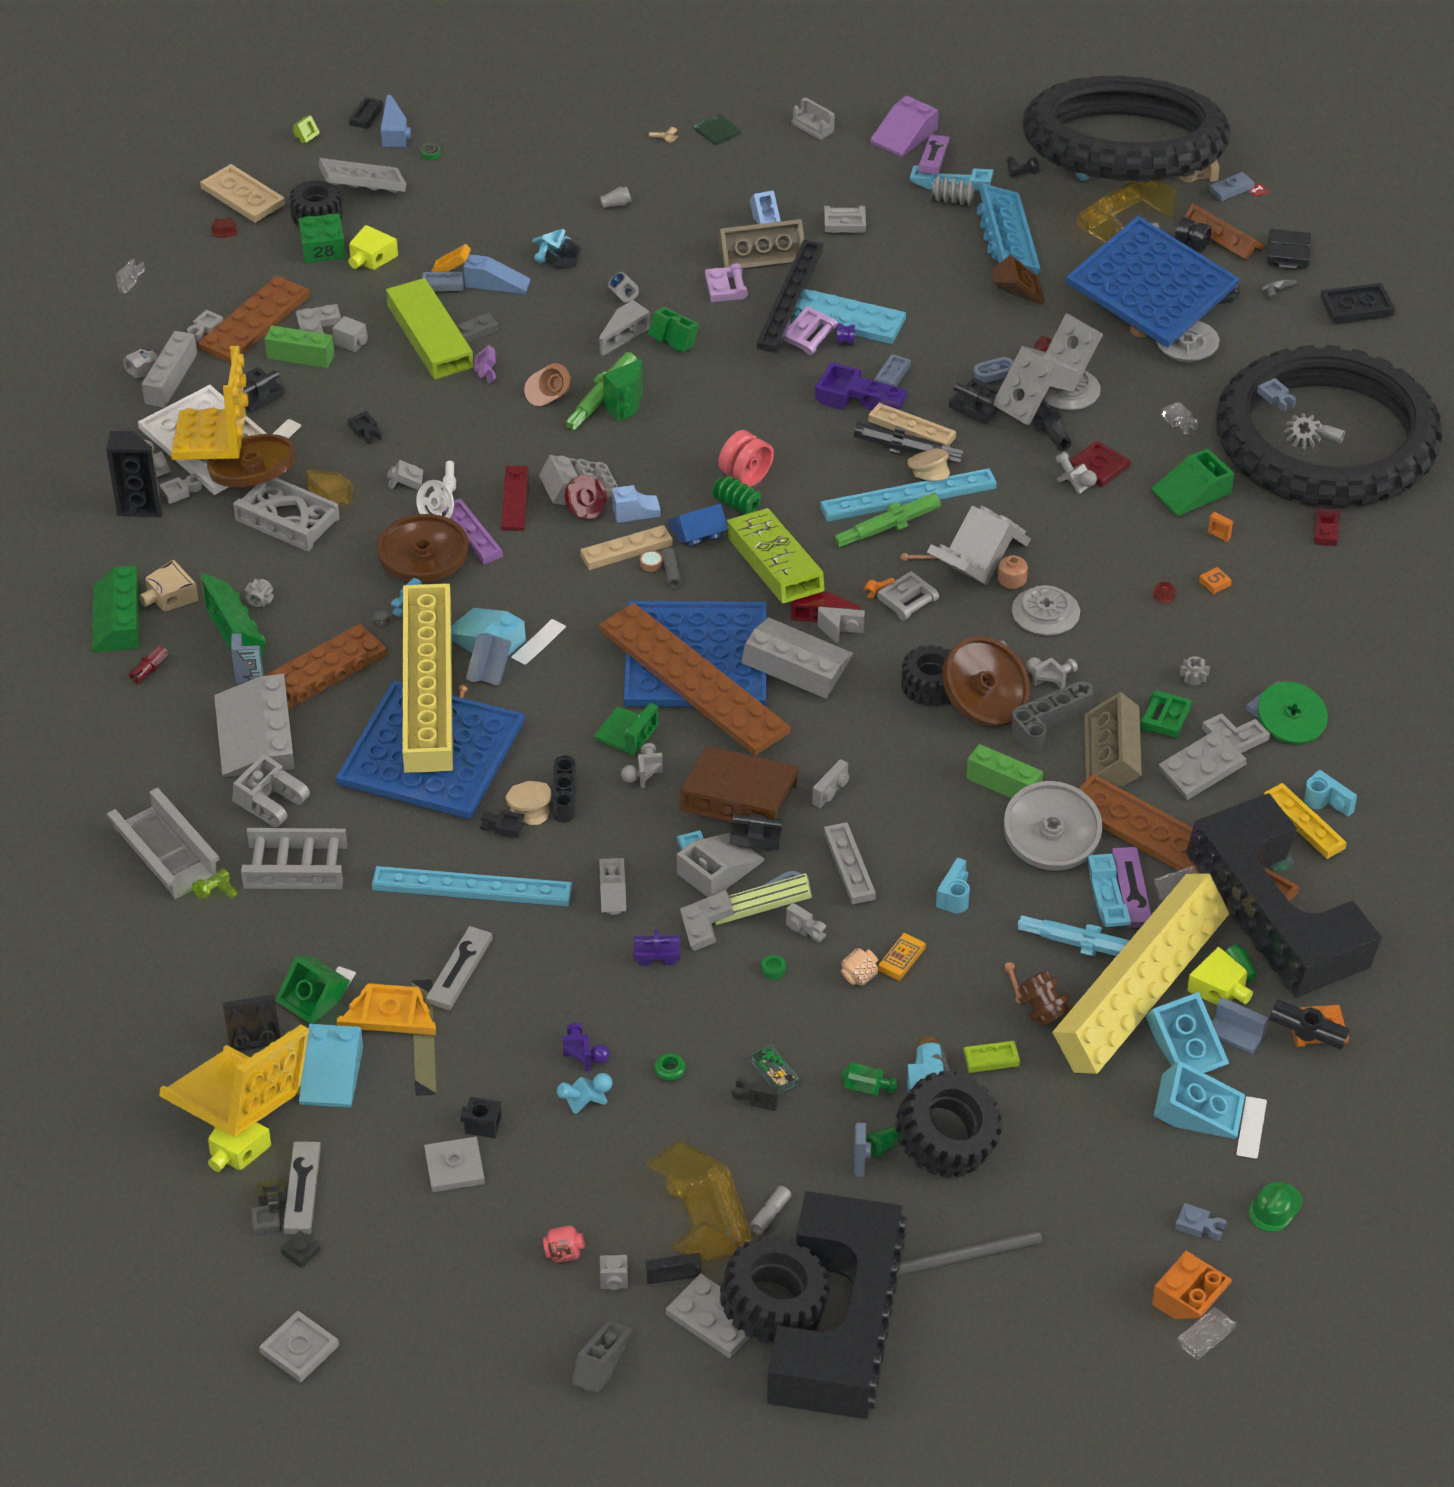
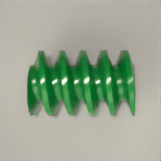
(736, 495)

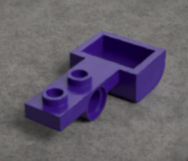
(843, 382)

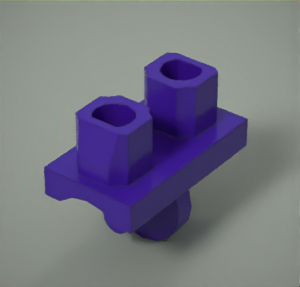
(656, 948)

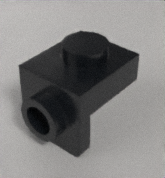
(566, 256)

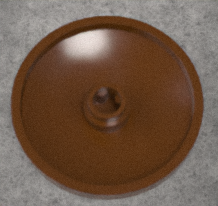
(260, 460)
(423, 547)
(985, 681)

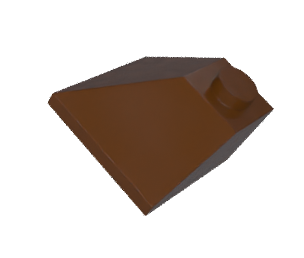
(1018, 279)

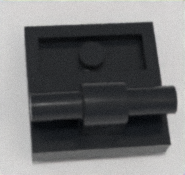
(261, 388)
(975, 400)
(750, 831)
(251, 1022)

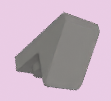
(838, 620)

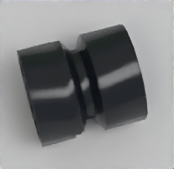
(1194, 234)

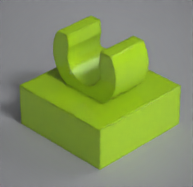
(305, 129)

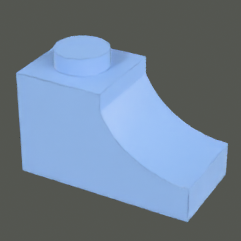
(764, 207)
(632, 505)

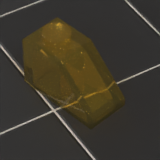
(330, 486)

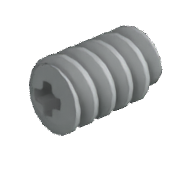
(952, 191)

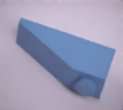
(394, 125)
(489, 274)

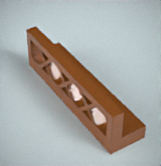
(1225, 233)

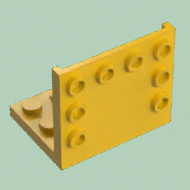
(214, 431)
(241, 1090)

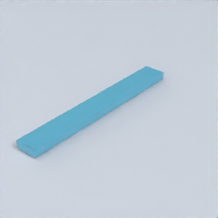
(878, 500)
(472, 886)

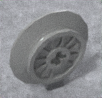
(1194, 344)
(1084, 395)
(1045, 610)

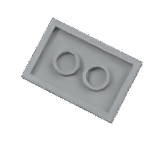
(1202, 764)
(701, 1313)

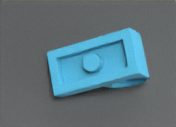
(1325, 790)
(954, 890)

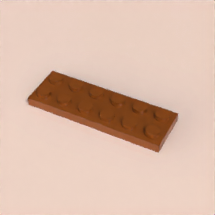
(254, 318)

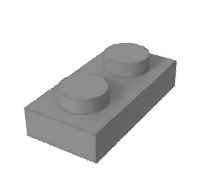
(830, 783)

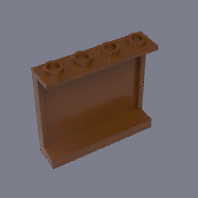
(736, 784)

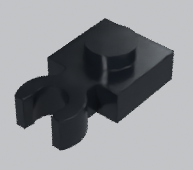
(364, 425)

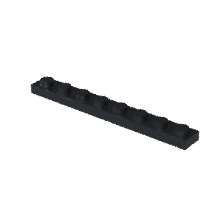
(790, 296)

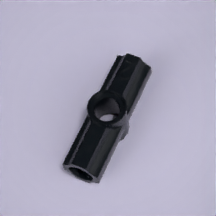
(1309, 1024)

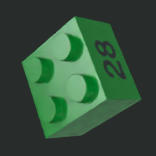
(322, 238)

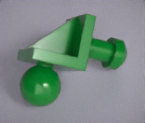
(866, 1079)

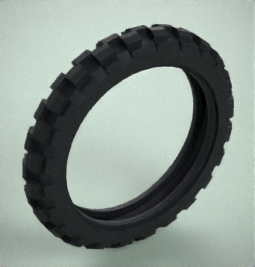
(1120, 159)
(1329, 484)

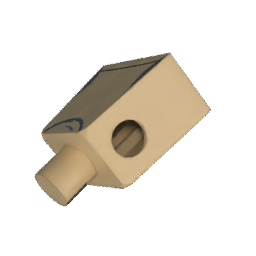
(169, 588)

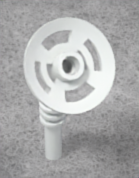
(439, 498)

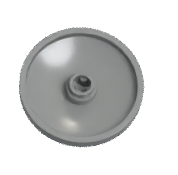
(1052, 825)

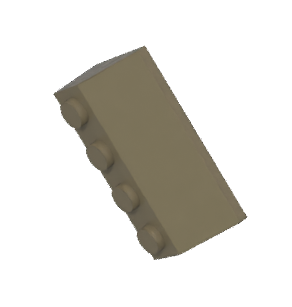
(760, 243)
(1113, 741)

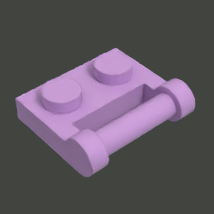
(719, 286)
(805, 326)

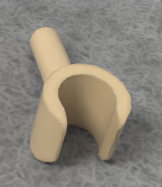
(668, 136)

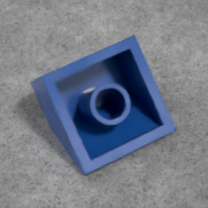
(699, 524)

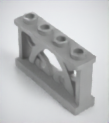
(281, 494)

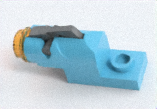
(928, 1060)

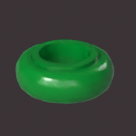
(669, 1059)

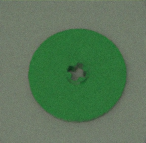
(1308, 709)

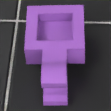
(484, 363)

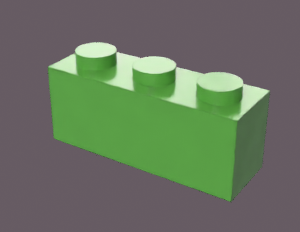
(299, 346)
(1000, 771)

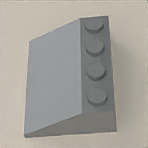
(795, 657)
(254, 723)

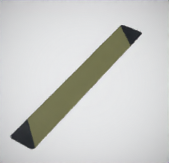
(424, 1050)

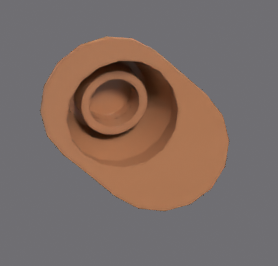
(547, 384)

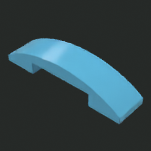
(978, 177)
(1106, 891)

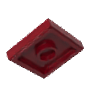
(1102, 461)

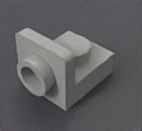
(613, 1272)

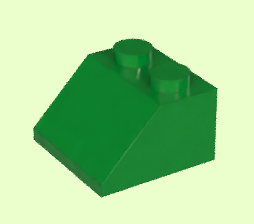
(623, 390)
(311, 988)

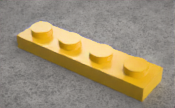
(1307, 822)

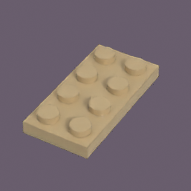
(242, 193)

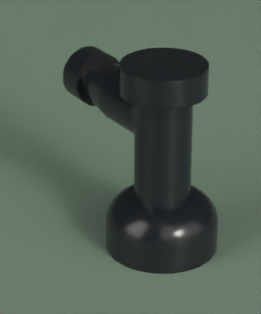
(1014, 168)

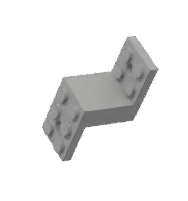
(1057, 367)
(980, 544)

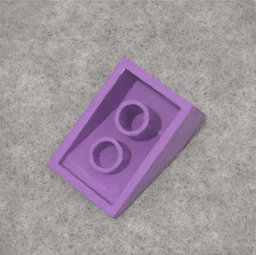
(906, 126)

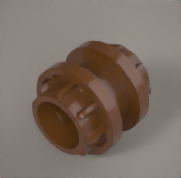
(1043, 998)

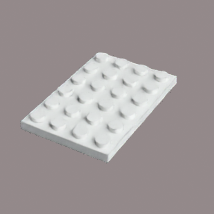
(162, 426)

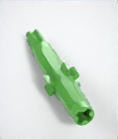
(595, 396)
(894, 517)

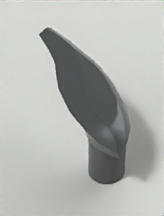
(1275, 285)

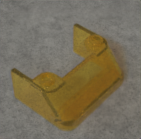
(1099, 215)
(709, 1200)

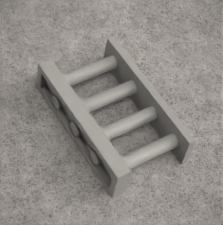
(294, 876)

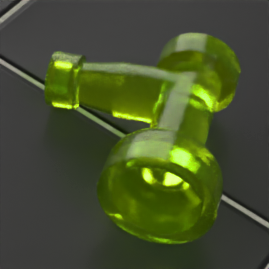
(202, 888)

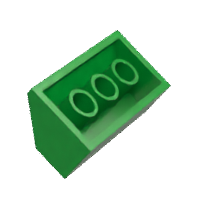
(116, 610)
(228, 613)

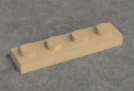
(915, 426)
(626, 547)

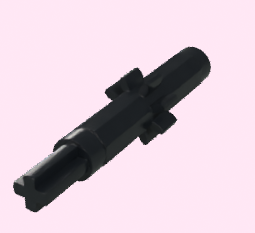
(1049, 422)
(898, 441)

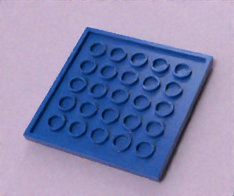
(1152, 281)
(711, 629)
(479, 746)

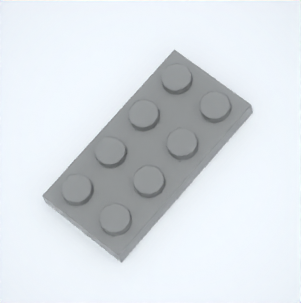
(360, 174)

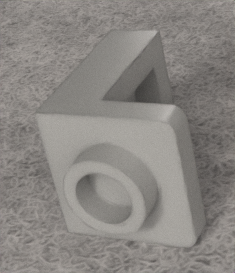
(405, 474)

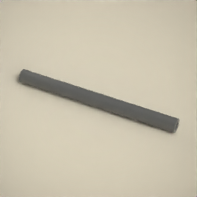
(970, 1252)

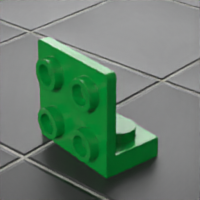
(627, 729)

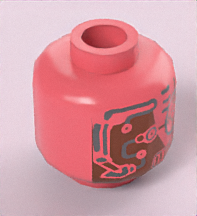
(563, 1244)

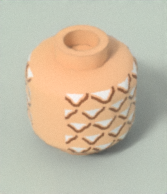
(859, 967)

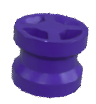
(845, 334)

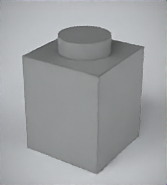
(350, 334)

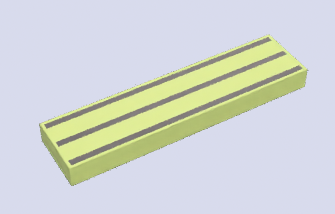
(769, 897)

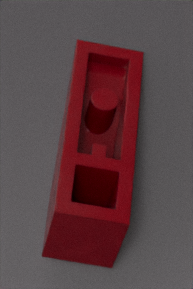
(515, 497)
(806, 608)

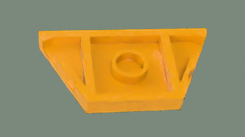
(389, 1010)

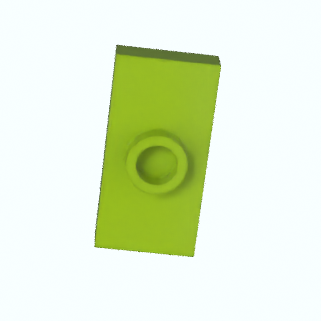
(991, 1056)

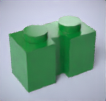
(673, 328)

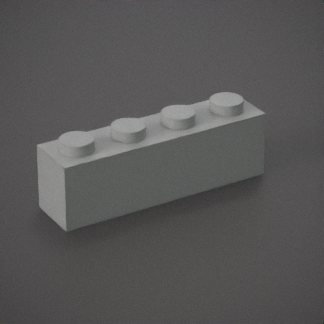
(169, 369)

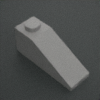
(624, 325)
(612, 885)

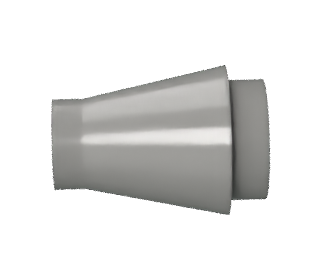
(615, 198)

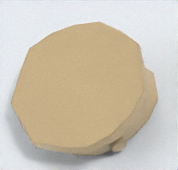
(930, 465)
(532, 800)

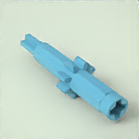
(1089, 938)

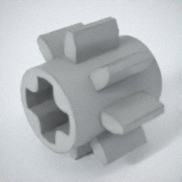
(259, 593)
(1194, 670)

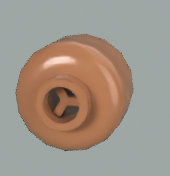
(1012, 572)

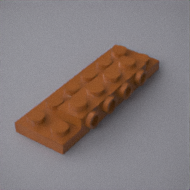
(329, 663)

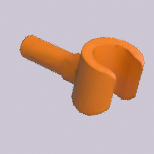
(873, 586)

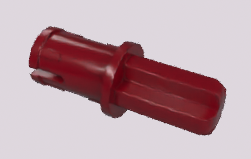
(148, 664)

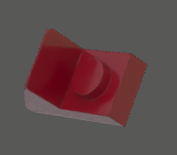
(1326, 527)

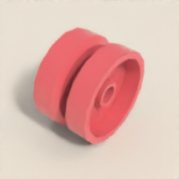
(746, 458)

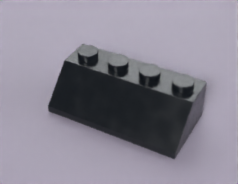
(133, 475)

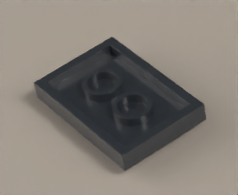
(1357, 302)

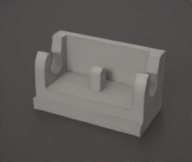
(813, 119)

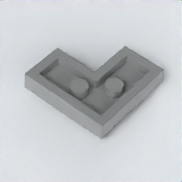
(316, 318)
(1242, 737)
(700, 916)

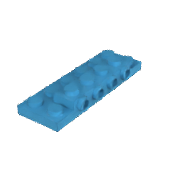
(1006, 226)

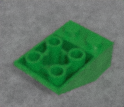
(1195, 483)

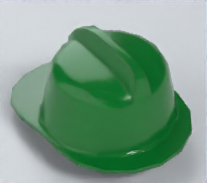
(1275, 1206)

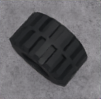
(315, 199)
(923, 675)

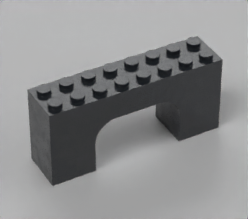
(1299, 945)
(841, 1366)

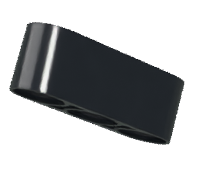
(564, 789)

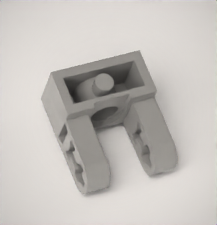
(259, 781)

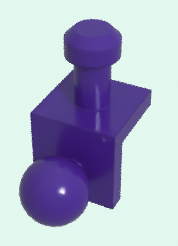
(578, 1047)

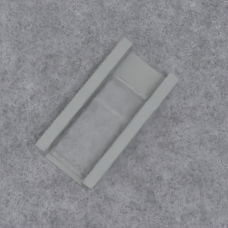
(167, 844)

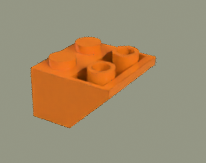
(1189, 1288)

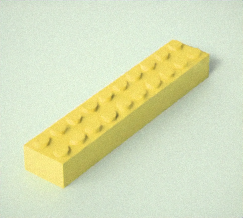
(427, 678)
(1140, 973)

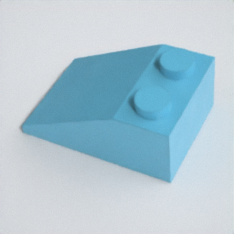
(488, 621)
(1187, 1034)
(331, 1065)
(1198, 1102)

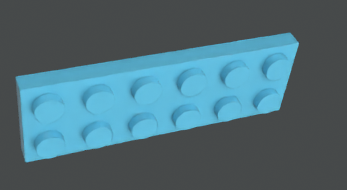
(869, 319)

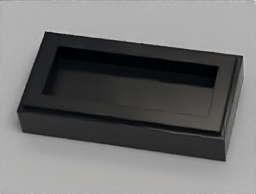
(366, 112)
(673, 1268)

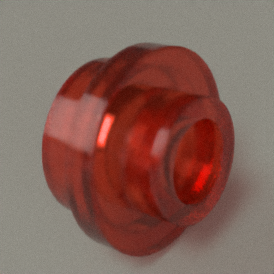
(1164, 592)

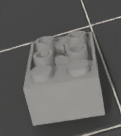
(560, 470)
(715, 863)

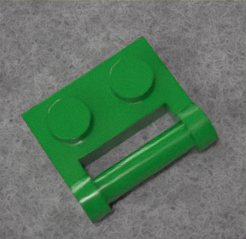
(1172, 716)

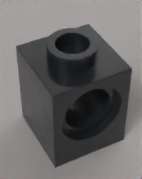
(482, 1117)

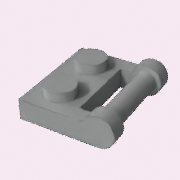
(844, 219)
(905, 589)

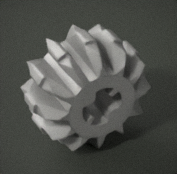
(1297, 425)

